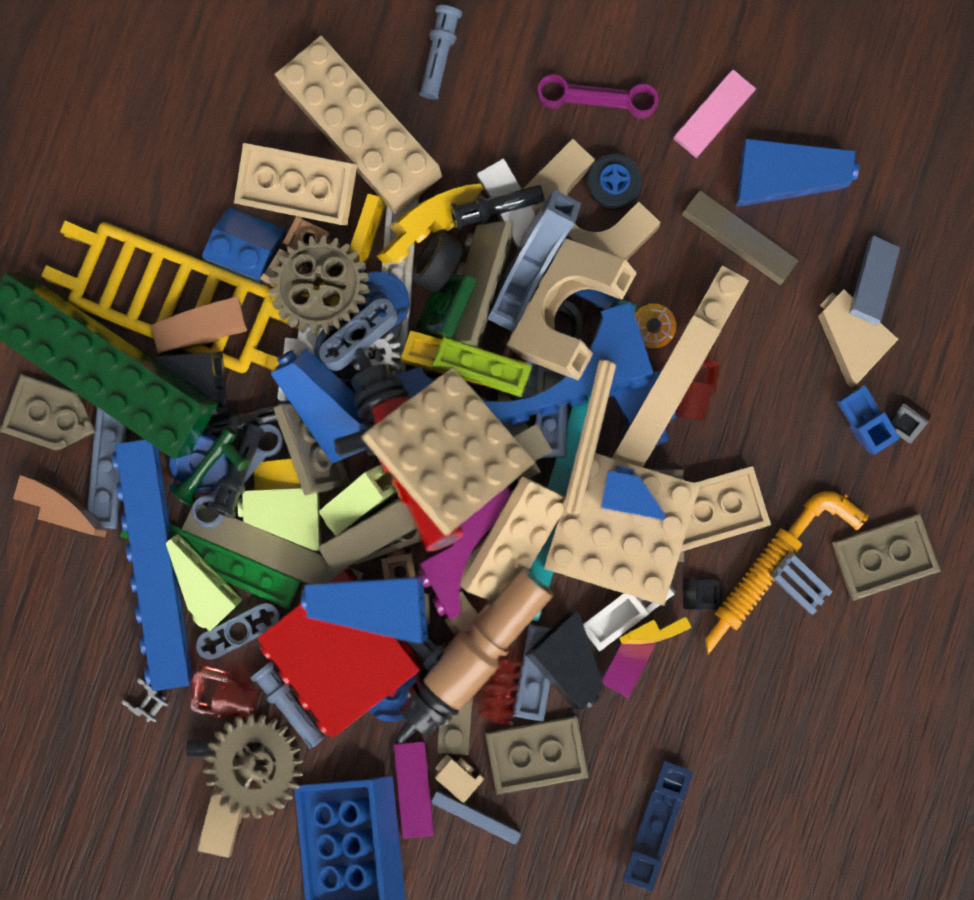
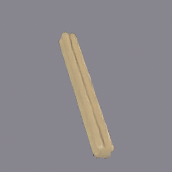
(589, 437)

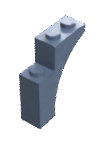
(532, 259)

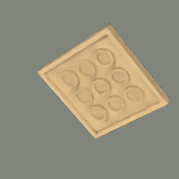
(448, 450)
(622, 548)

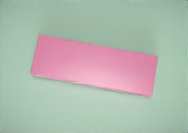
(714, 113)

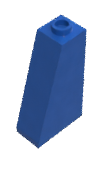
(788, 170)
(318, 398)
(373, 605)

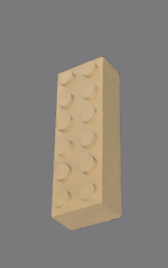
(359, 125)

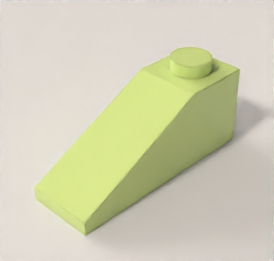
(203, 589)

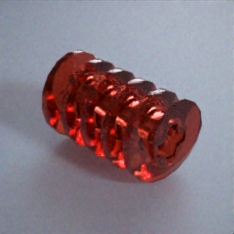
(500, 693)

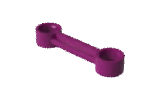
(597, 96)

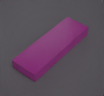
(413, 789)

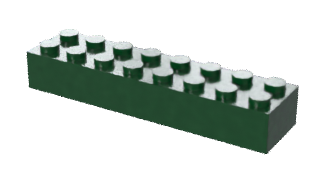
(102, 366)

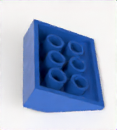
(350, 840)

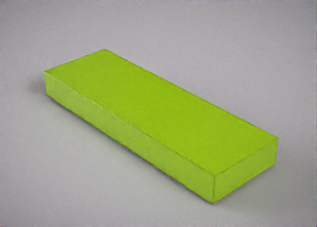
(482, 366)

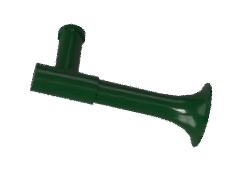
(186, 489)

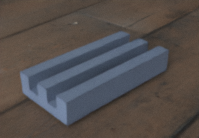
(816, 597)

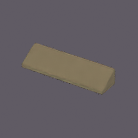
(740, 237)

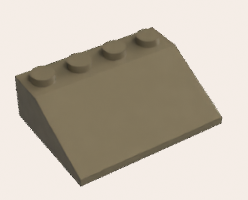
(485, 263)

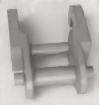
(140, 709)

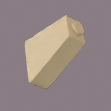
(853, 340)

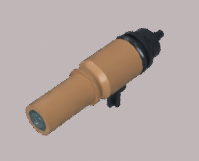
(470, 656)

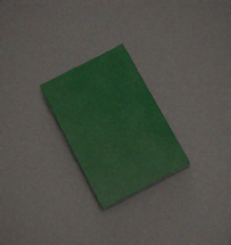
(446, 306)

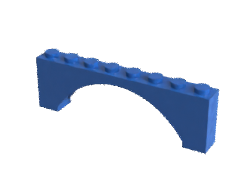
(616, 342)

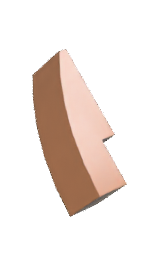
(199, 326)
(57, 506)

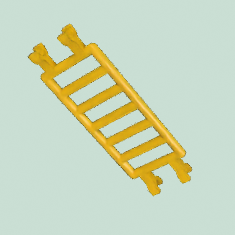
(186, 262)

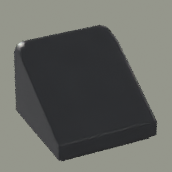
(909, 420)
(701, 594)

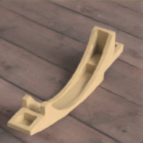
(681, 368)

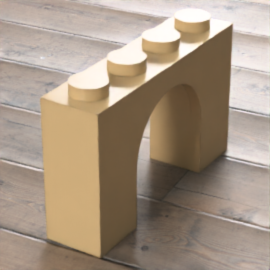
(563, 174)
(572, 270)

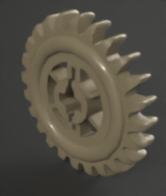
(269, 790)

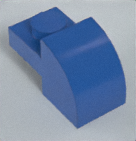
(867, 421)

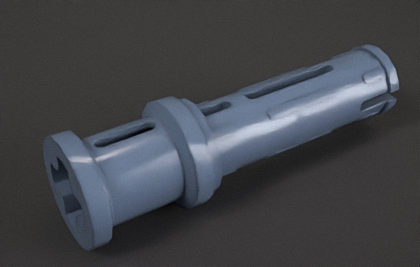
(441, 38)
(279, 693)

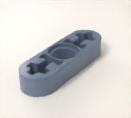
(360, 321)
(215, 635)

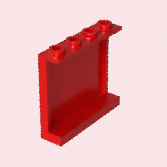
(337, 667)

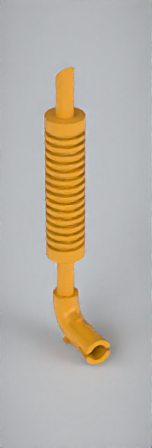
(785, 542)

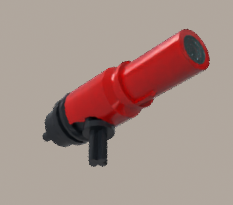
(376, 398)

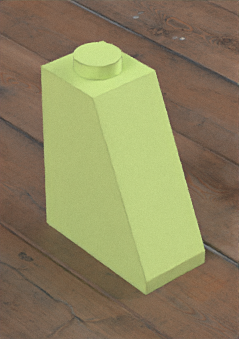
(359, 500)
(284, 514)

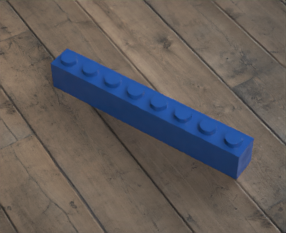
(154, 575)

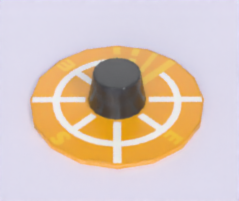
(656, 325)

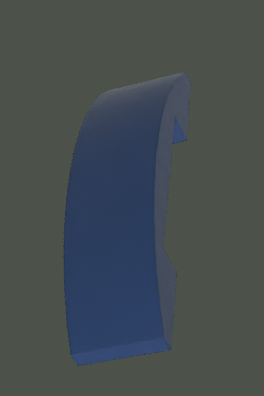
(656, 826)

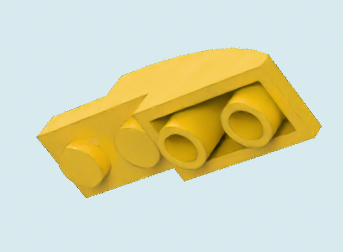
(430, 213)

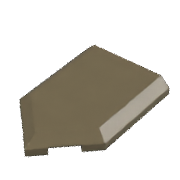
(46, 415)

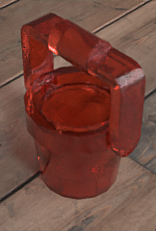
(698, 396)
(230, 696)

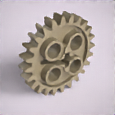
(323, 259)

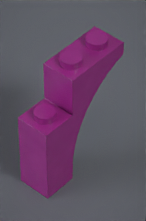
(446, 567)

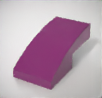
(627, 666)

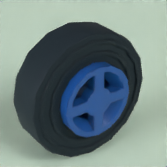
(614, 169)

